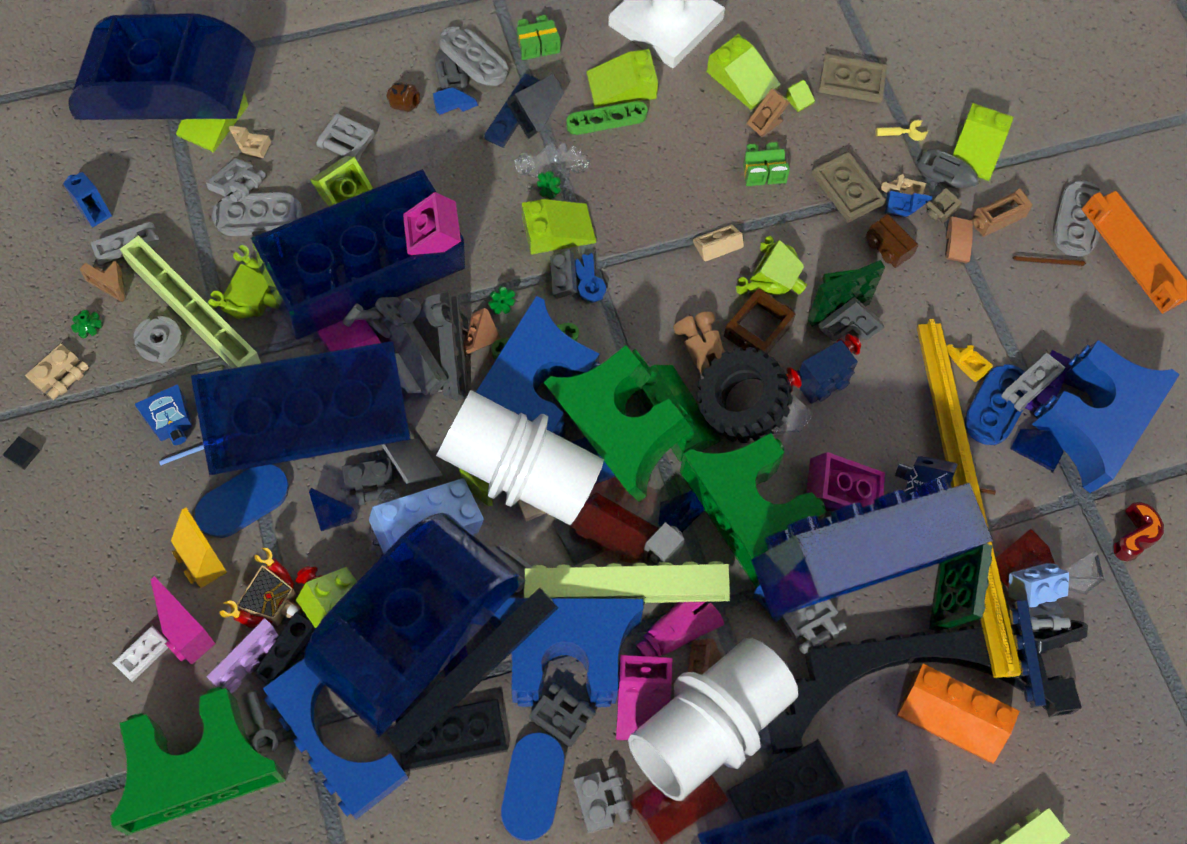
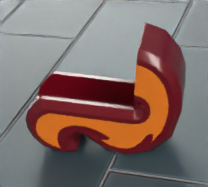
(1148, 533)

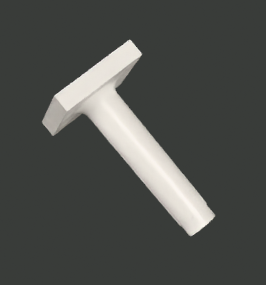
(666, 26)

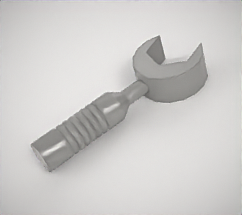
(258, 719)

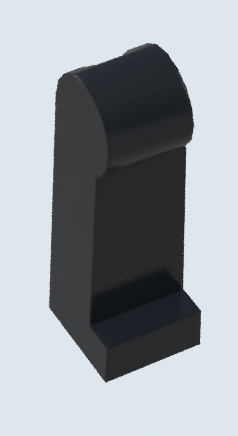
(285, 649)

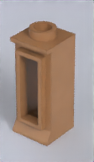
(987, 224)

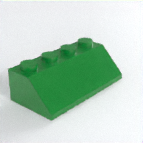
(667, 384)

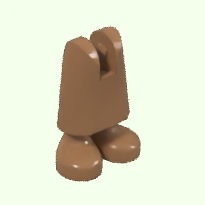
(700, 349)

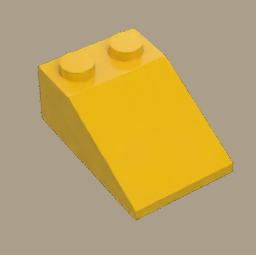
(195, 551)

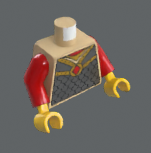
(267, 596)

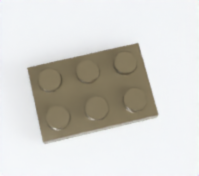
(853, 78)
(848, 187)

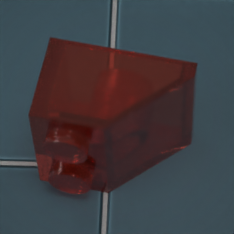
(1023, 554)

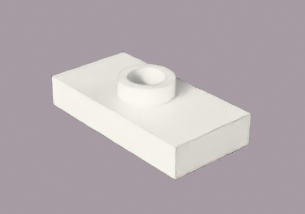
(141, 654)

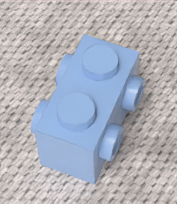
(1039, 584)

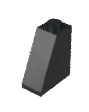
(535, 104)

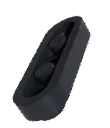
(1047, 639)

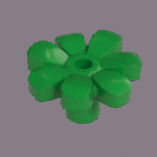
(549, 185)
(502, 300)
(86, 323)

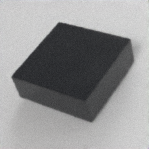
(21, 452)

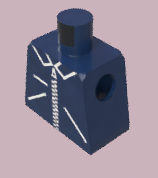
(925, 470)

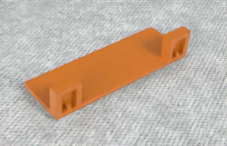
(1137, 250)

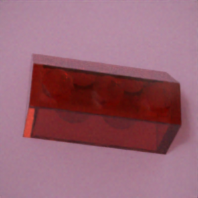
(614, 528)
(670, 818)

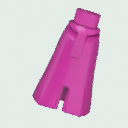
(679, 626)

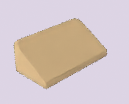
(719, 242)

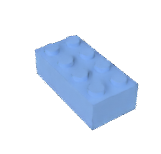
(399, 515)

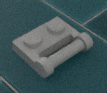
(347, 132)

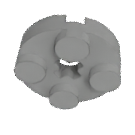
(162, 350)

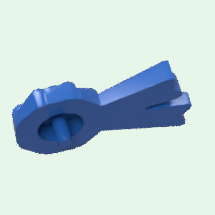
(591, 287)

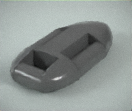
(449, 72)
(947, 169)

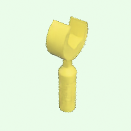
(895, 131)

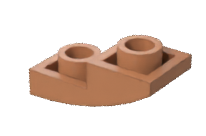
(960, 239)

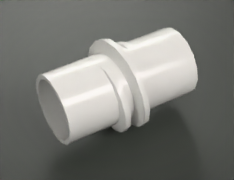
(520, 458)
(713, 718)

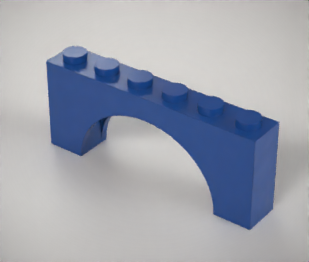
(355, 783)

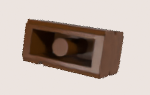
(891, 241)

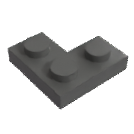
(851, 316)

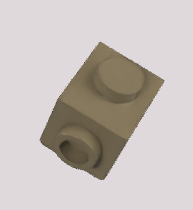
(943, 206)

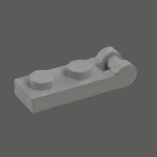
(109, 247)
(1033, 381)

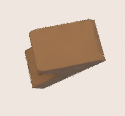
(768, 113)
(108, 281)

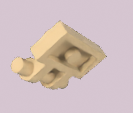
(53, 368)

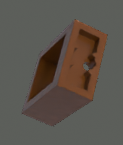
(744, 338)

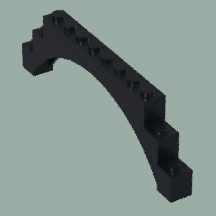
(842, 665)

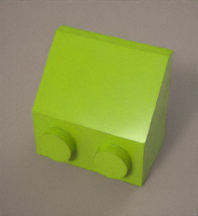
(341, 181)

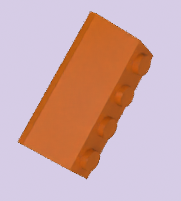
(958, 713)

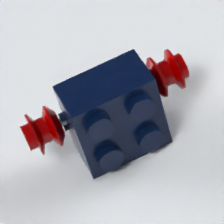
(826, 370)

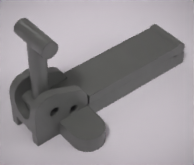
(446, 315)
(394, 323)

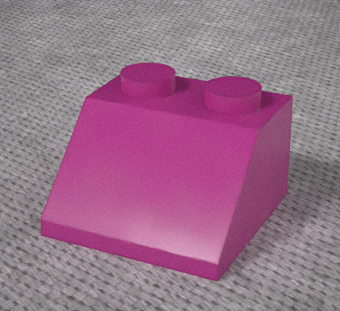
(432, 225)

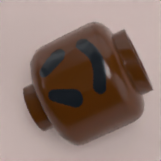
(403, 96)

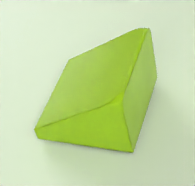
(800, 96)

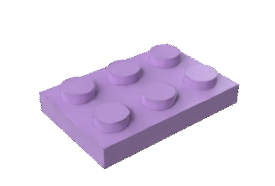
(244, 657)

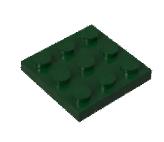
(837, 292)
(961, 588)

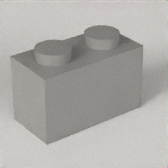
(663, 546)

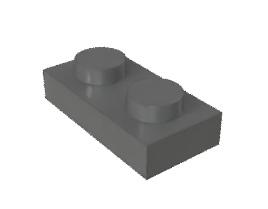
(563, 274)

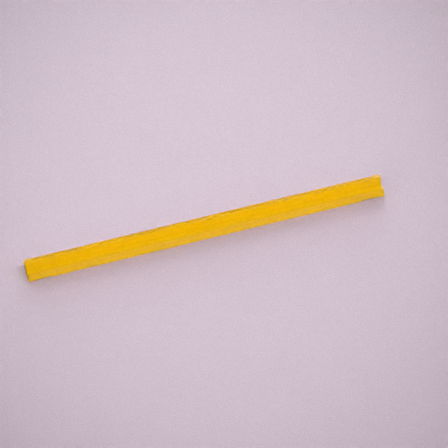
(956, 449)

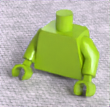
(776, 272)
(247, 292)

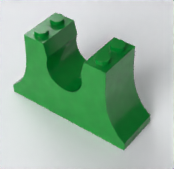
(625, 443)
(730, 497)
(172, 786)

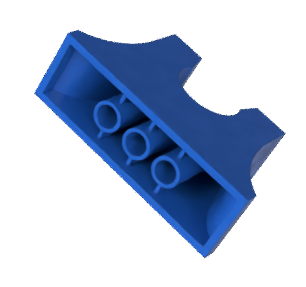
(528, 359)
(1122, 408)
(581, 629)

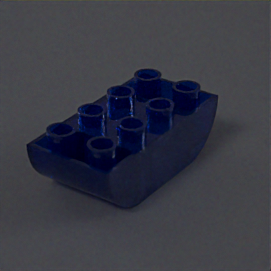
(162, 69)
(408, 618)

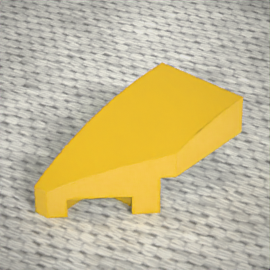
(970, 361)

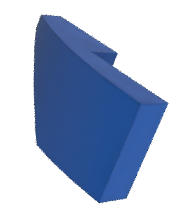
(451, 99)
(904, 204)

